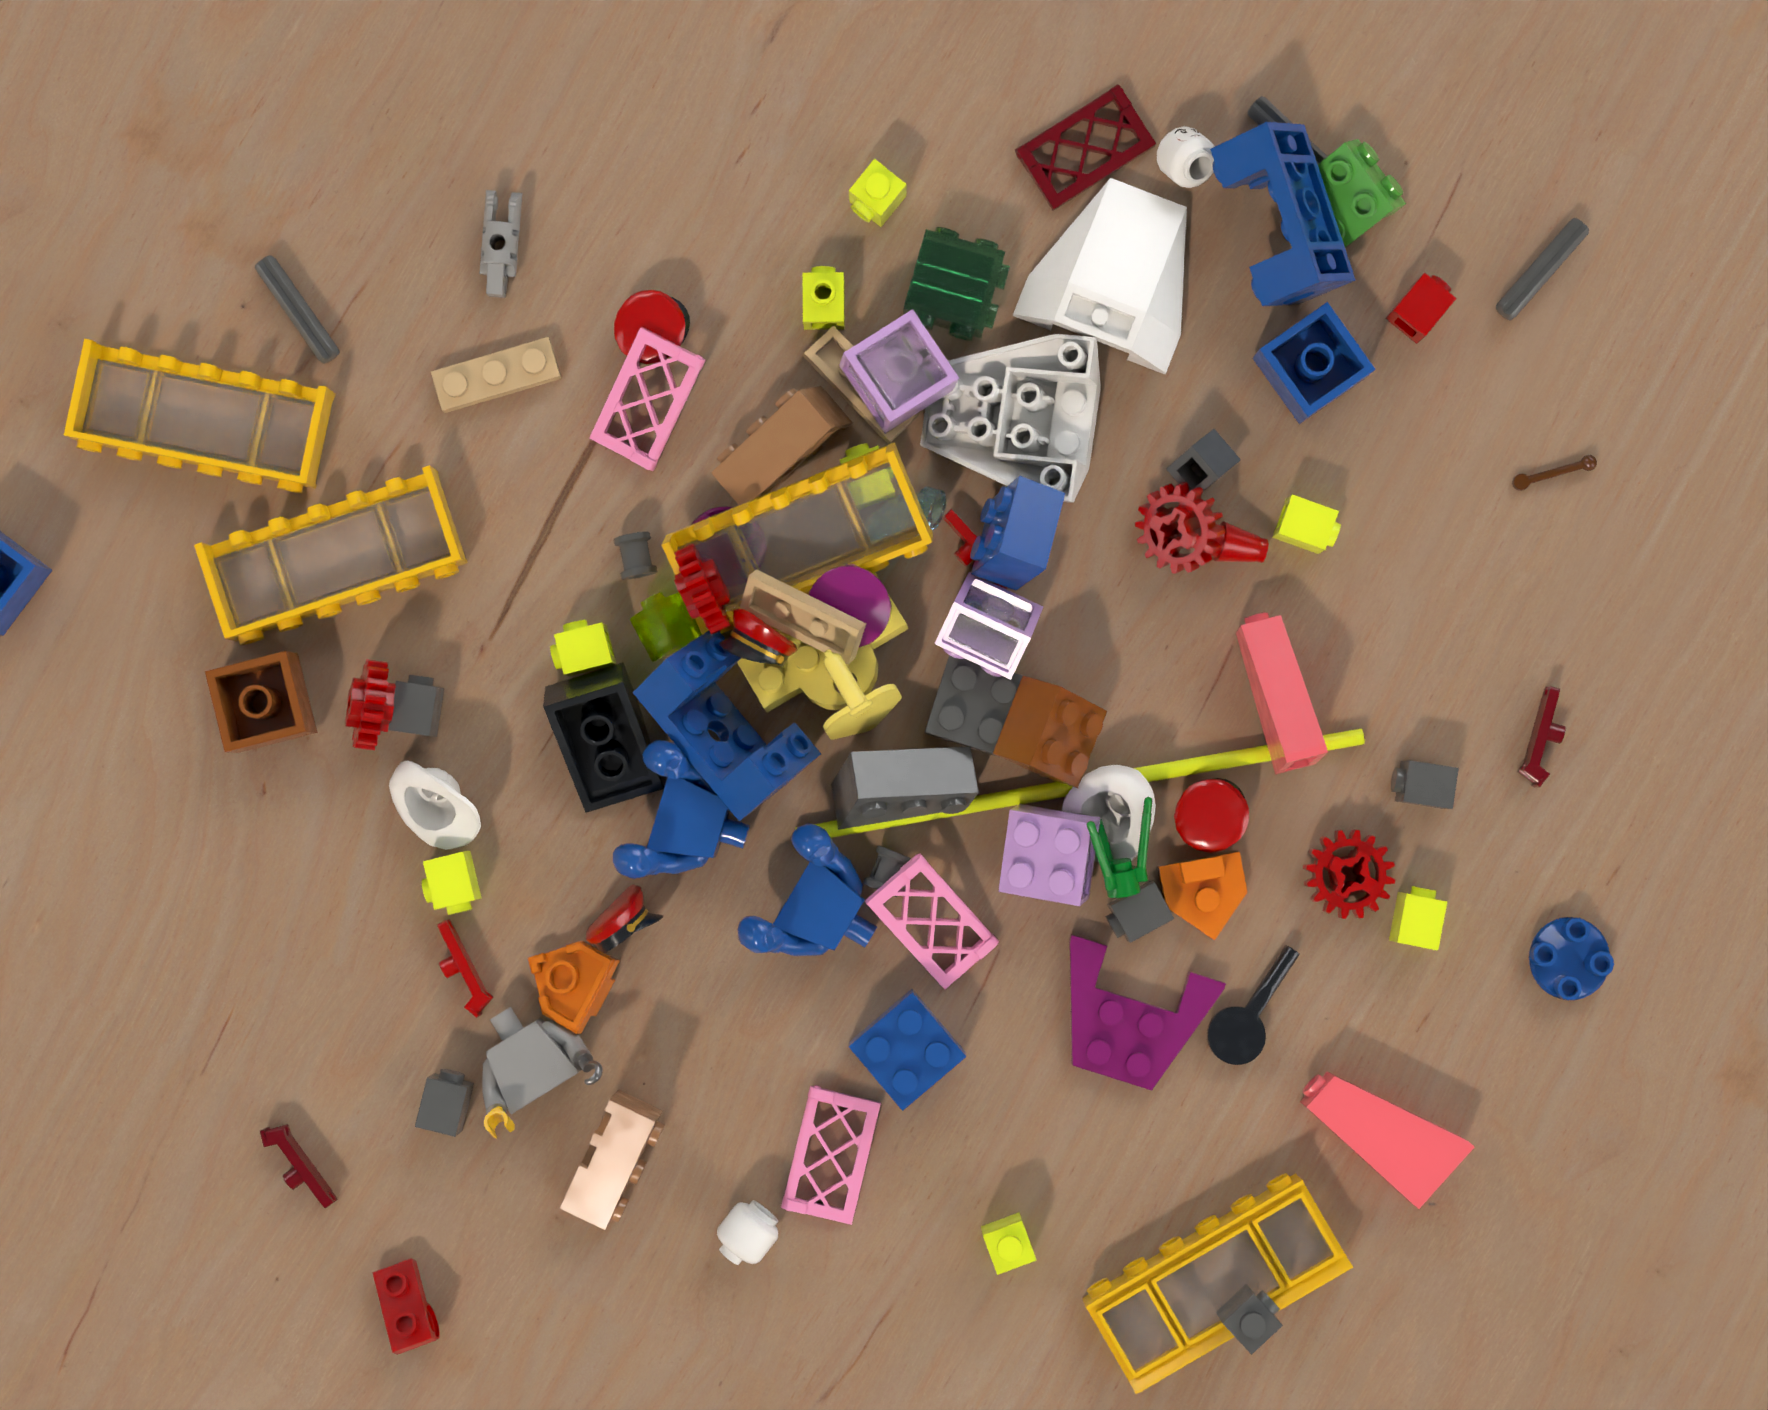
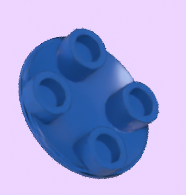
(1570, 958)

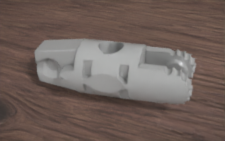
(500, 263)

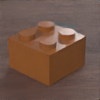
(261, 702)
(1050, 731)

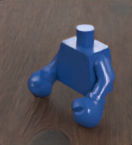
(687, 823)
(818, 909)

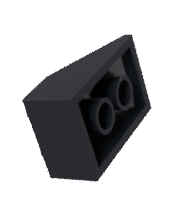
(601, 736)

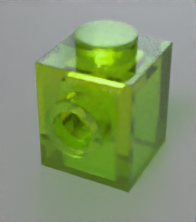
(664, 625)

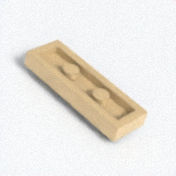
(825, 358)
(496, 375)
(802, 616)

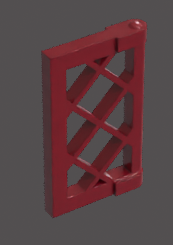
(1117, 159)

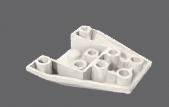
(1116, 275)
(1022, 412)

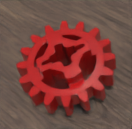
(1195, 523)
(702, 588)
(370, 704)
(1360, 857)

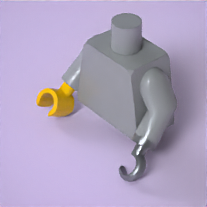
(529, 1065)

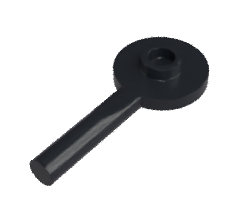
(1237, 1032)

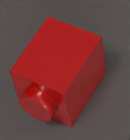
(1421, 307)

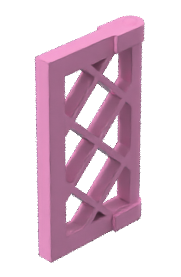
(615, 404)
(924, 953)
(854, 1180)

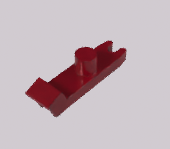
(1542, 731)
(302, 1169)

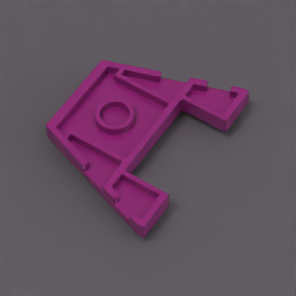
(1123, 1034)

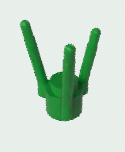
(1120, 875)

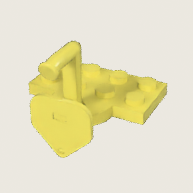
(818, 675)

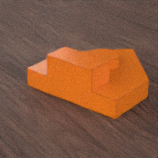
(1204, 890)
(573, 983)

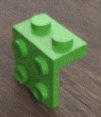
(1358, 189)

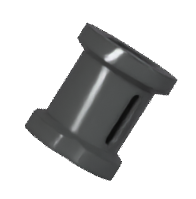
(635, 555)
(886, 865)

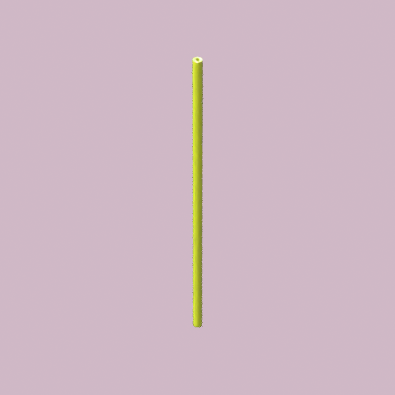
(1151, 773)

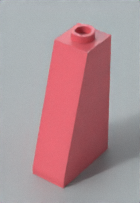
(1280, 694)
(1395, 1142)

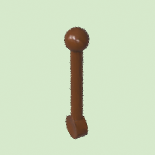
(1522, 481)

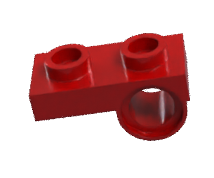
(404, 1307)

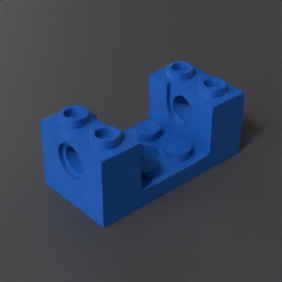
(1285, 162)
(689, 702)

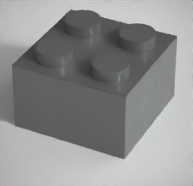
(971, 705)

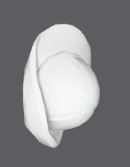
(1118, 798)
(433, 806)

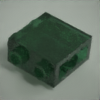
(956, 283)

